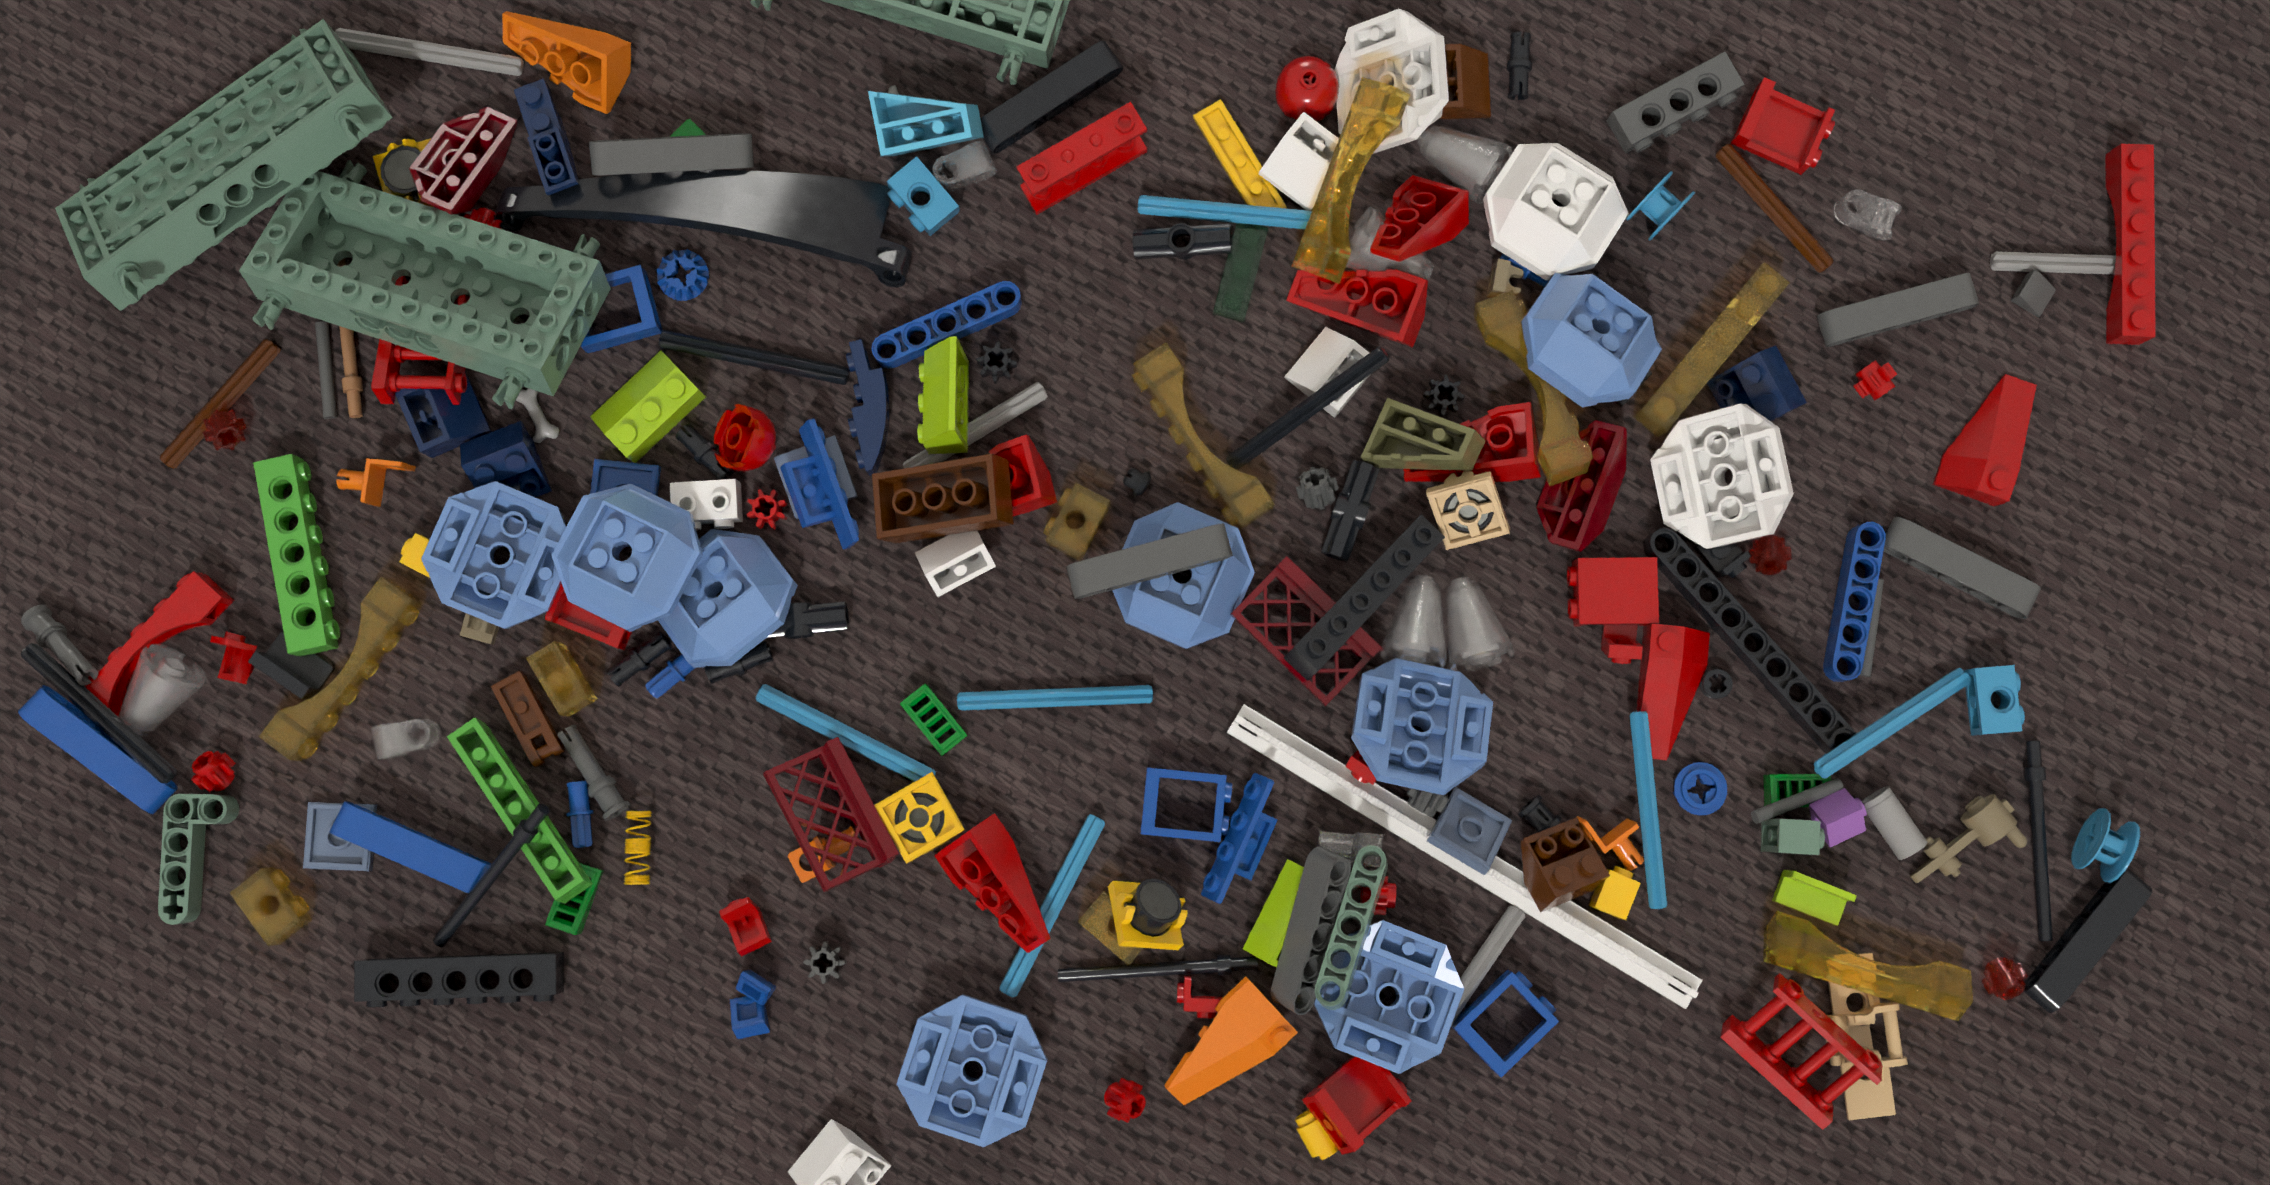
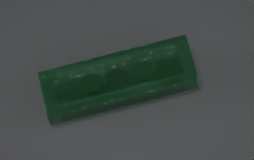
(1240, 271)

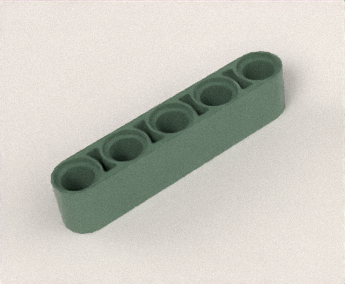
(1351, 910)

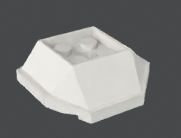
(1399, 53)
(1536, 230)
(1692, 481)

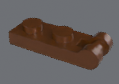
(527, 717)

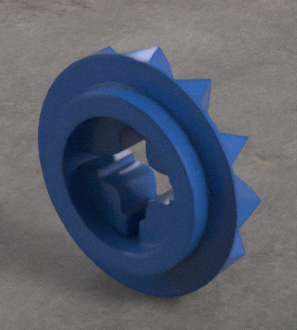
(696, 279)
(1712, 799)

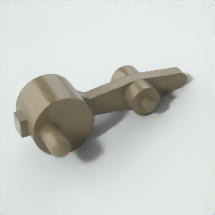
(1986, 821)

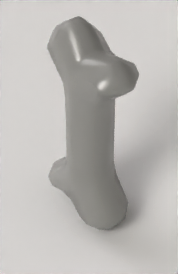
(543, 427)

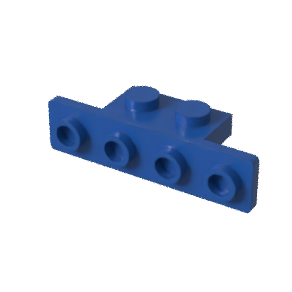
(816, 488)
(1244, 842)

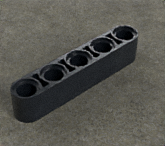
(1049, 96)
(2086, 940)

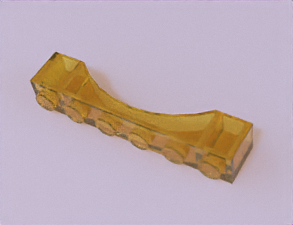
(1370, 120)
(1711, 350)
(1561, 449)
(1239, 492)
(383, 616)
(1929, 987)

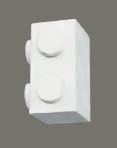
(710, 501)
(954, 561)

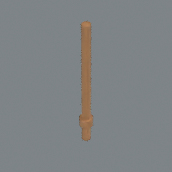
(351, 384)

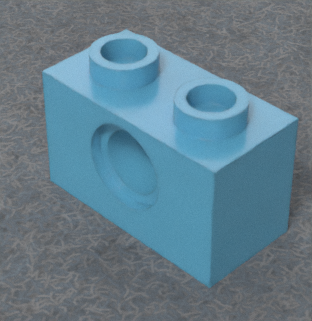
(917, 178)
(1982, 714)

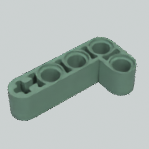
(190, 859)

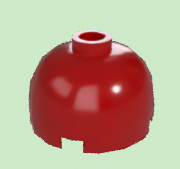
(1308, 87)
(744, 438)

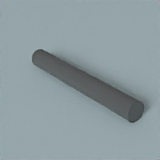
(326, 370)
(1869, 653)
(1796, 801)

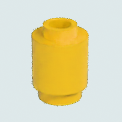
(1314, 1136)

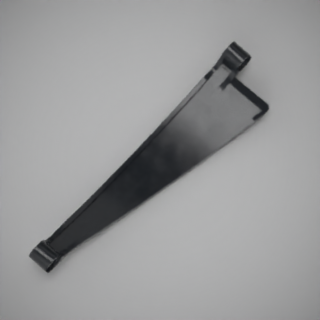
(789, 209)

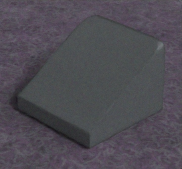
(2033, 293)

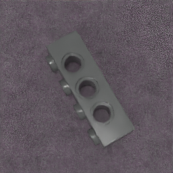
(1715, 74)

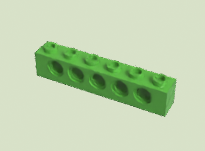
(272, 478)
(516, 802)

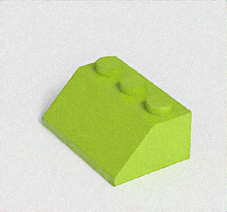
(944, 398)
(647, 407)
(1271, 926)

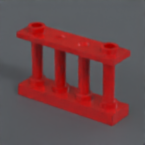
(1083, 158)
(388, 361)
(1793, 1081)

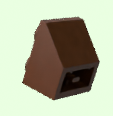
(1467, 83)
(1560, 864)

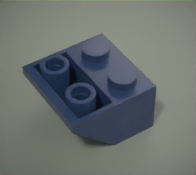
(1760, 383)
(440, 424)
(507, 458)

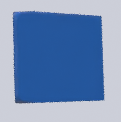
(755, 987)
(748, 1017)

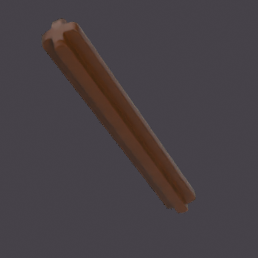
(1774, 208)
(221, 401)

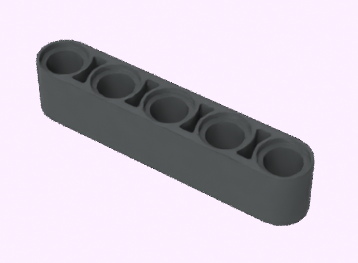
(671, 154)
(1897, 309)
(1149, 561)
(1960, 568)
(1310, 929)

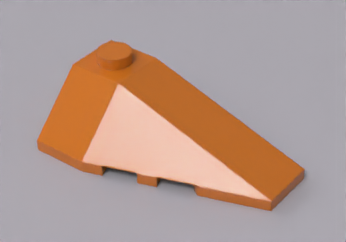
(580, 57)
(1238, 1038)

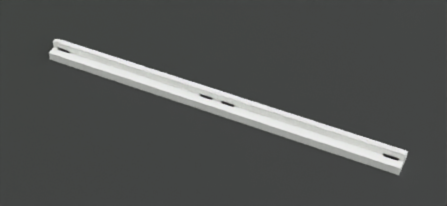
(1501, 878)

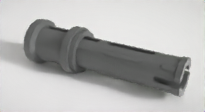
(53, 636)
(600, 785)

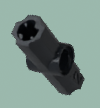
(1203, 241)
(1350, 510)
(809, 619)

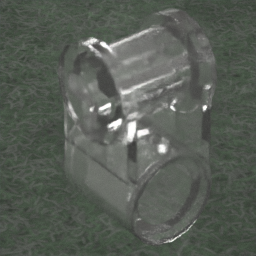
(968, 166)
(1873, 214)
(401, 737)

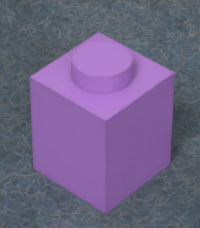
(1839, 816)

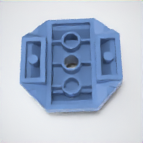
(1588, 340)
(464, 548)
(653, 576)
(1190, 610)
(746, 612)
(1437, 701)
(1424, 1005)
(963, 1106)

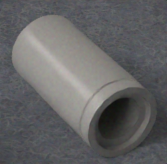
(1894, 823)

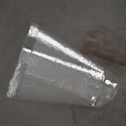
(1464, 158)
(1361, 256)
(1417, 625)
(1473, 628)
(158, 688)

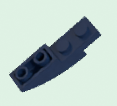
(547, 137)
(870, 420)

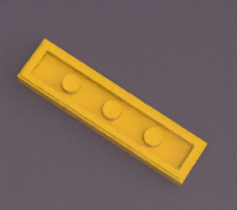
(1236, 156)

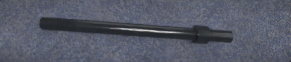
(2035, 775)
(523, 834)
(1223, 965)

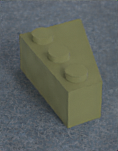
(1420, 440)

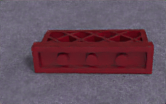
(1319, 604)
(858, 806)

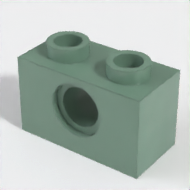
(1792, 836)

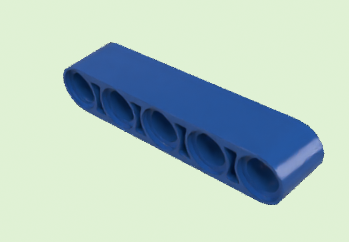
(958, 312)
(1865, 591)
(93, 748)
(408, 847)

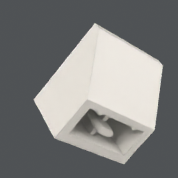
(1301, 161)
(1322, 362)
(838, 1159)

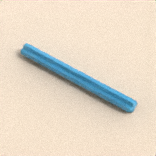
(1223, 212)
(1055, 697)
(1891, 723)
(848, 736)
(1648, 810)
(1055, 900)

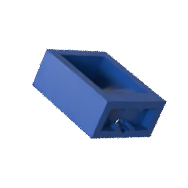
(647, 308)
(1220, 822)
(1477, 1043)

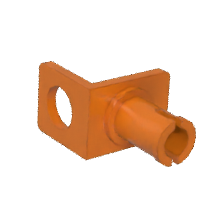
(371, 480)
(1617, 840)
(836, 847)

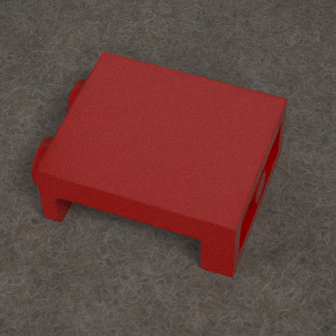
(1783, 129)
(1614, 591)
(586, 623)
(1355, 1102)

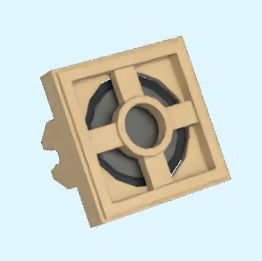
(1468, 508)

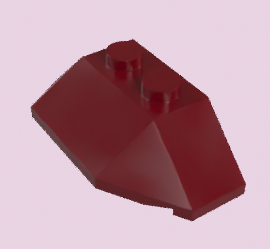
(462, 160)
(1579, 507)

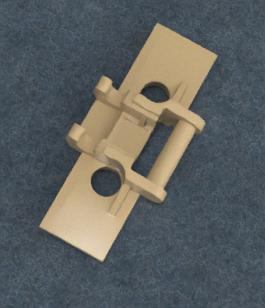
(1864, 1097)

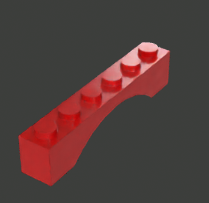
(2131, 192)
(193, 604)

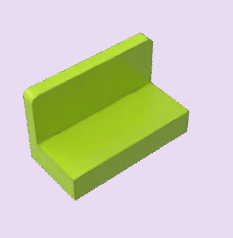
(1812, 896)

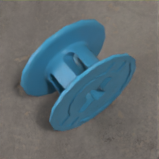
(1660, 205)
(2110, 847)

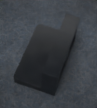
(298, 674)

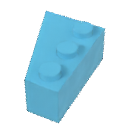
(918, 123)

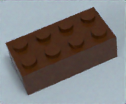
(942, 498)

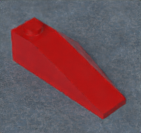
(1421, 218)
(1374, 301)
(1991, 445)
(1508, 448)
(1028, 473)
(1668, 680)
(992, 871)

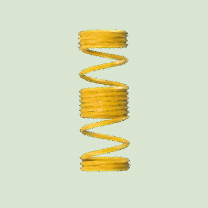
(637, 846)

